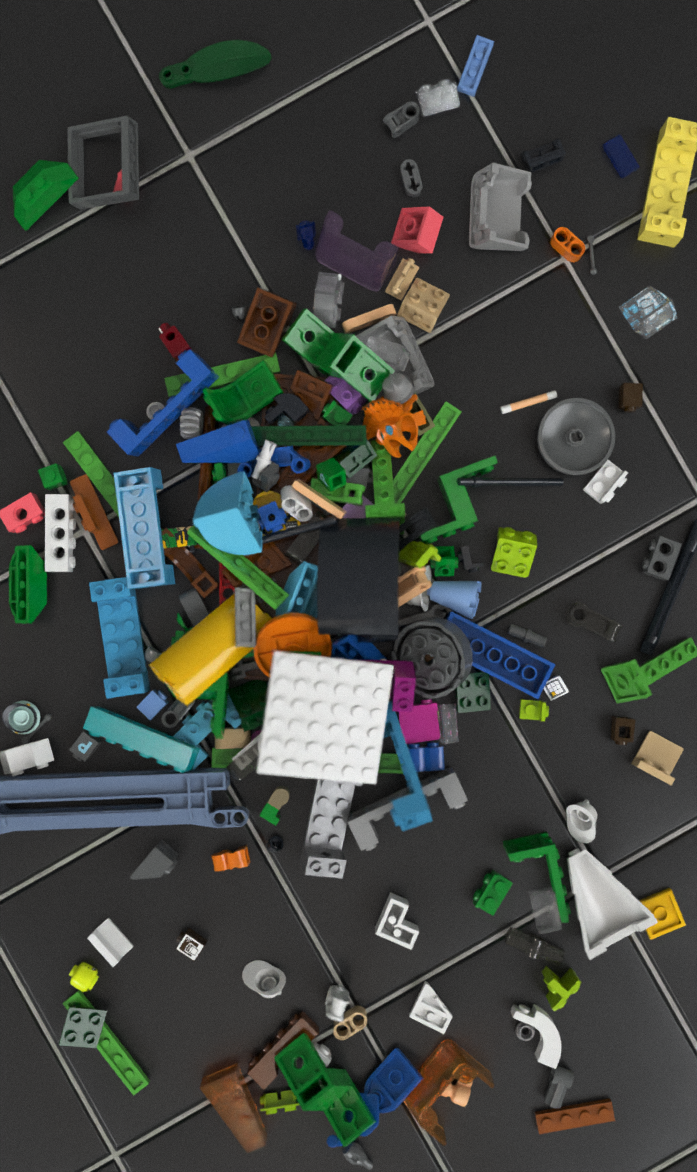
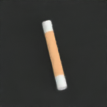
(528, 402)

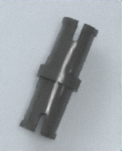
(527, 635)

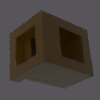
(629, 729)

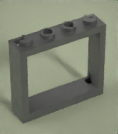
(130, 161)

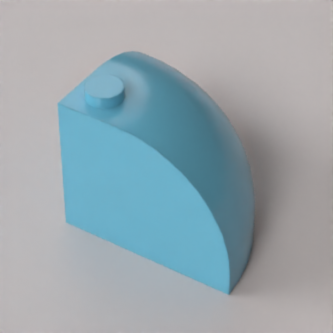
(229, 517)

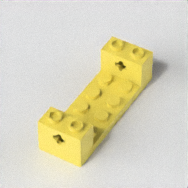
(669, 183)

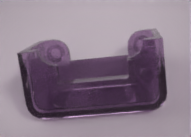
(353, 259)

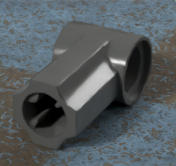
(179, 710)
(560, 1081)

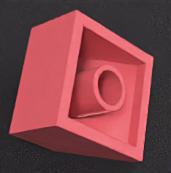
(417, 229)

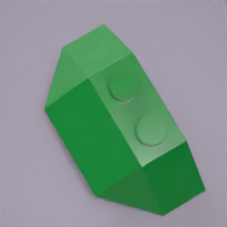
(40, 190)
(27, 584)

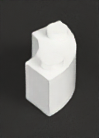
(26, 756)

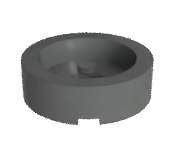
(446, 645)

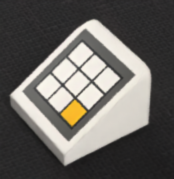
(555, 687)

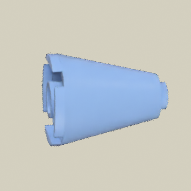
(457, 596)

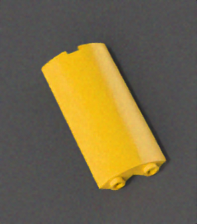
(203, 653)

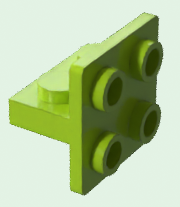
(560, 988)

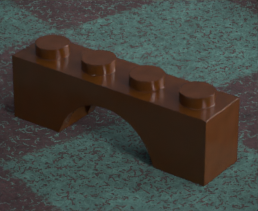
(192, 568)
(264, 1067)

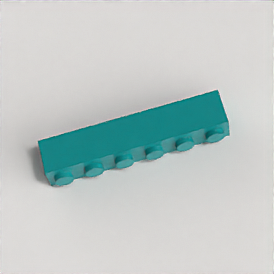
(141, 738)

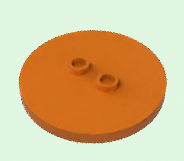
(289, 633)

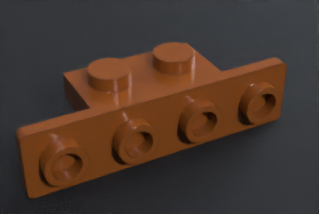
(92, 512)

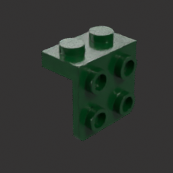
(250, 703)

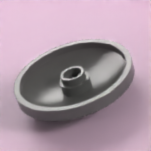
(576, 436)

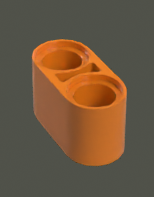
(571, 241)

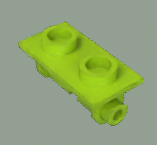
(272, 1103)

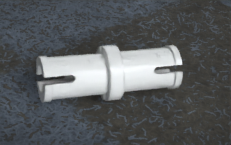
(264, 459)

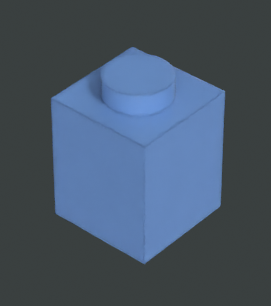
(153, 703)

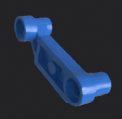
(281, 456)

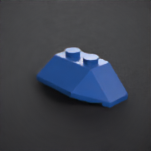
(350, 649)

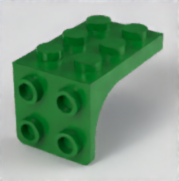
(244, 395)

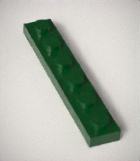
(311, 435)

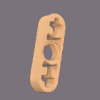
(368, 319)

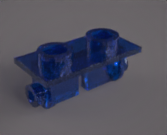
(306, 231)

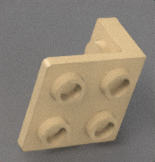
(423, 305)
(658, 757)

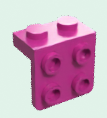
(421, 723)

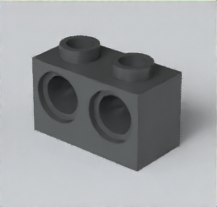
(665, 560)

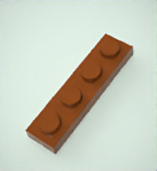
(574, 1116)

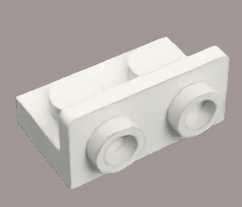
(605, 482)

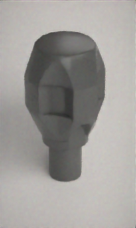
(355, 1155)

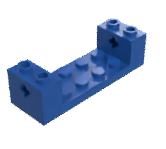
(135, 440)

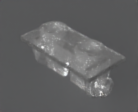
(449, 728)

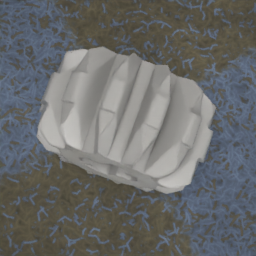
(191, 423)

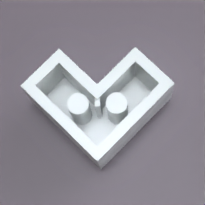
(392, 924)

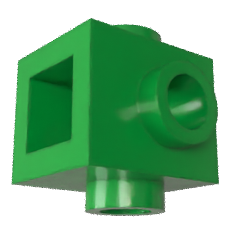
(447, 564)

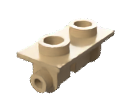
(402, 278)

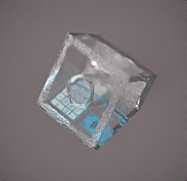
(649, 311)

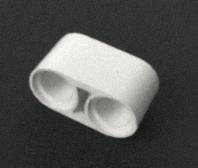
(296, 504)

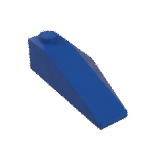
(225, 445)

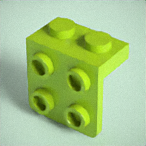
(514, 552)

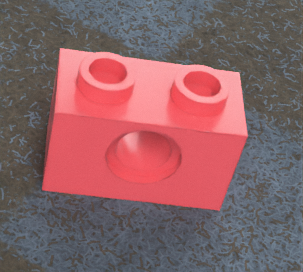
(11, 514)

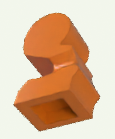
(228, 860)

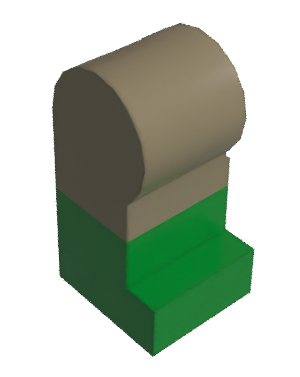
(277, 799)

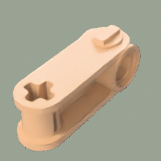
(412, 584)

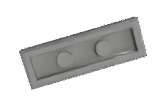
(245, 617)

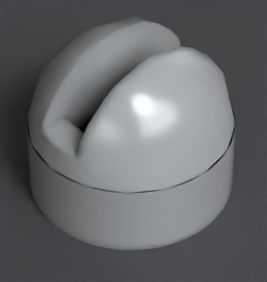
(151, 654)

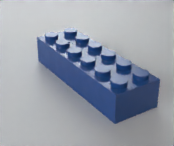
(505, 659)

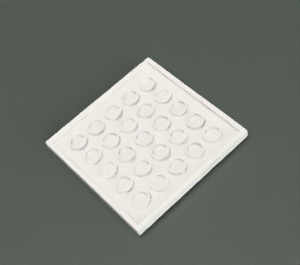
(324, 717)

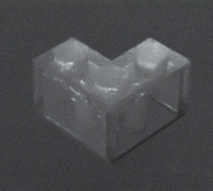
(327, 297)

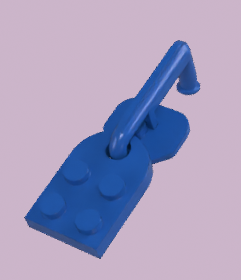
(393, 1083)

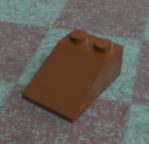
(266, 322)

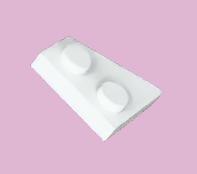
(430, 1010)

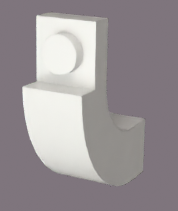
(549, 1046)

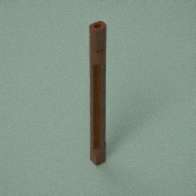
(206, 476)

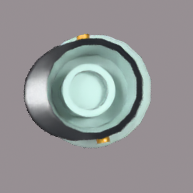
(21, 717)

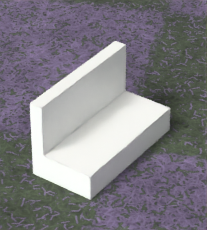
(110, 942)

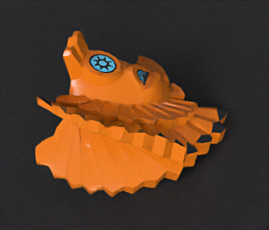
(389, 420)

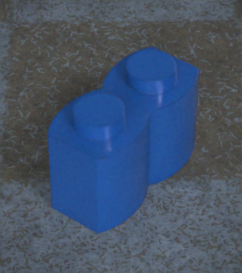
(427, 757)

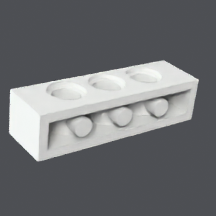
(53, 524)

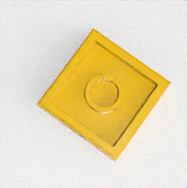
(666, 912)

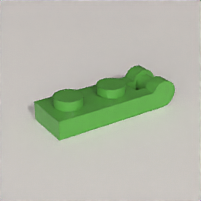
(341, 494)

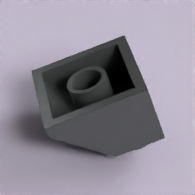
(159, 861)

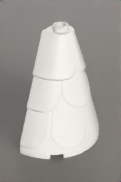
(603, 904)

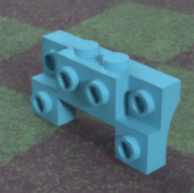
(198, 726)

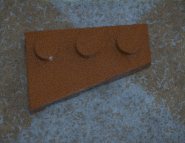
(268, 561)

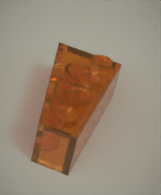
(235, 1105)

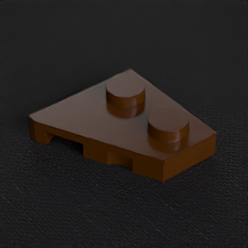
(312, 391)

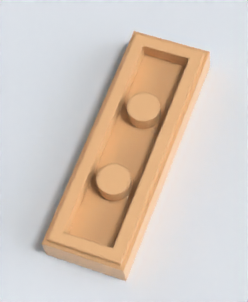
(319, 499)

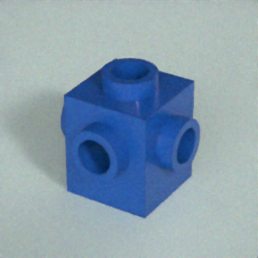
(271, 510)

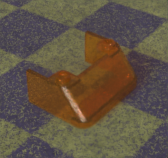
(438, 1071)

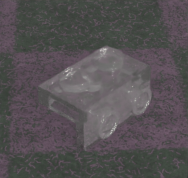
(438, 97)

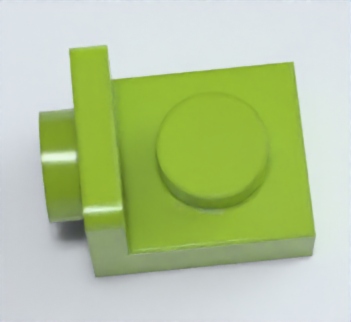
(533, 710)

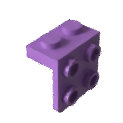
(346, 395)

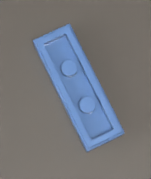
(475, 65)

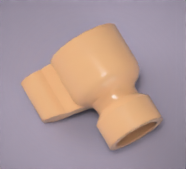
(458, 1093)

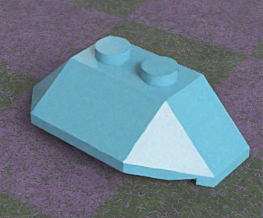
(302, 591)

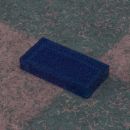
(621, 156)

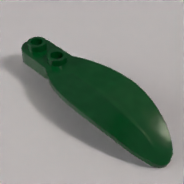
(217, 63)

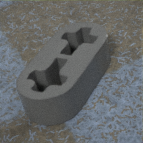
(407, 179)

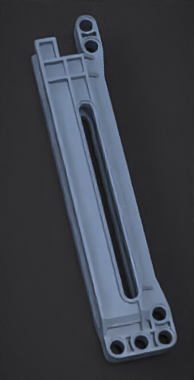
(185, 798)

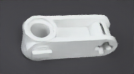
(336, 1001)

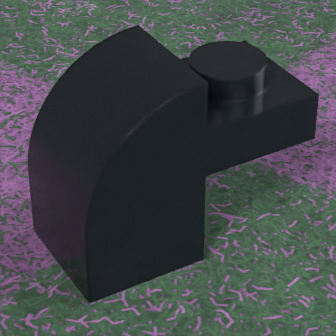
(289, 405)

